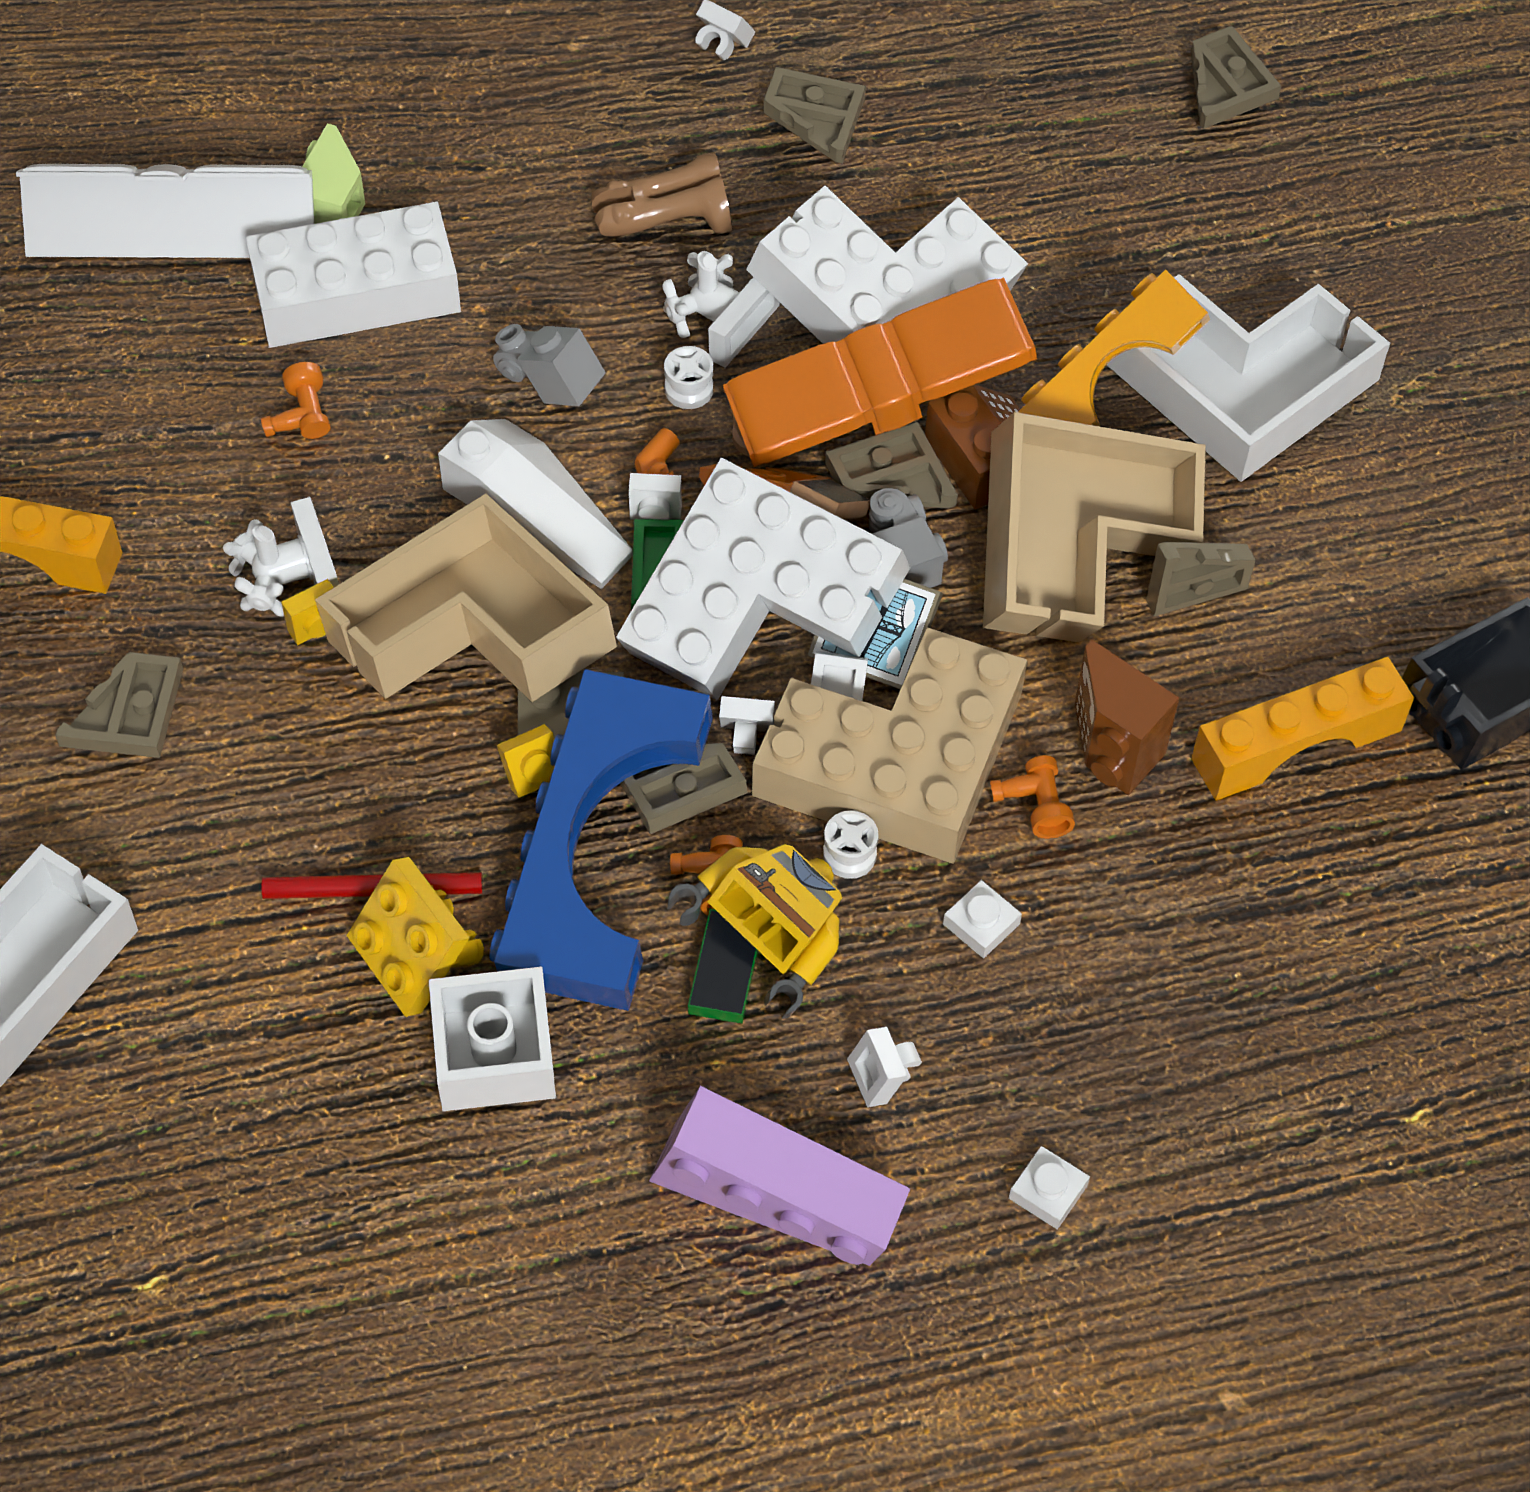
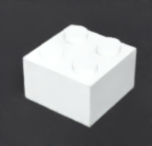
(491, 1039)

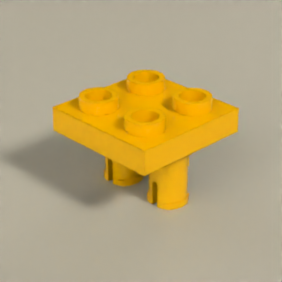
(411, 936)

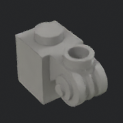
(553, 359)
(903, 524)

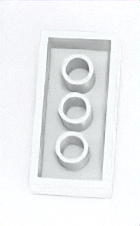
(354, 274)

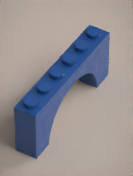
(611, 734)

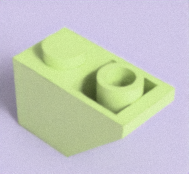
(335, 178)

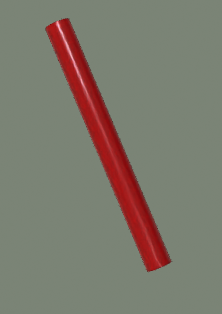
(361, 885)

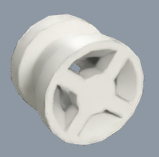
(681, 369)
(855, 831)

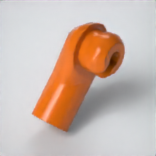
(656, 452)

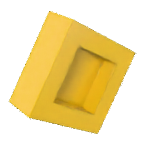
(303, 615)
(528, 759)

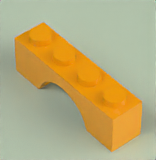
(1158, 318)
(65, 543)
(1253, 742)

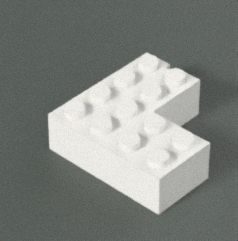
(847, 278)
(1259, 388)
(750, 554)
(52, 947)

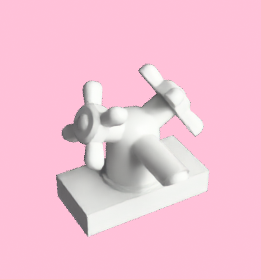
(733, 313)
(282, 562)

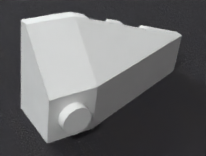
(535, 491)

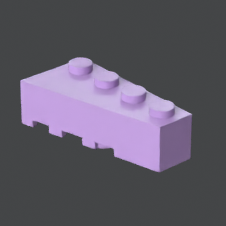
(779, 1179)

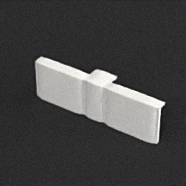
(159, 208)

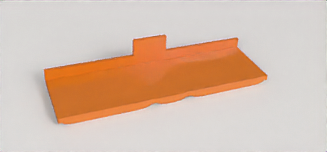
(880, 372)

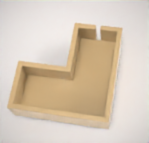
(1065, 498)
(462, 585)
(905, 767)

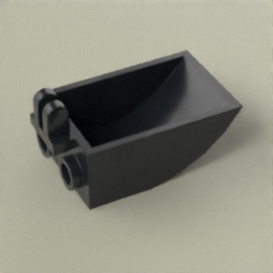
(1475, 686)

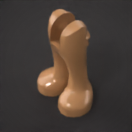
(667, 196)

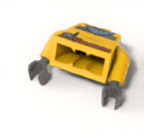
(775, 904)

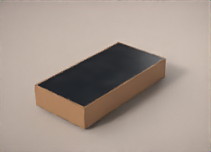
(832, 498)

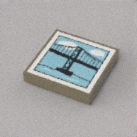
(897, 634)

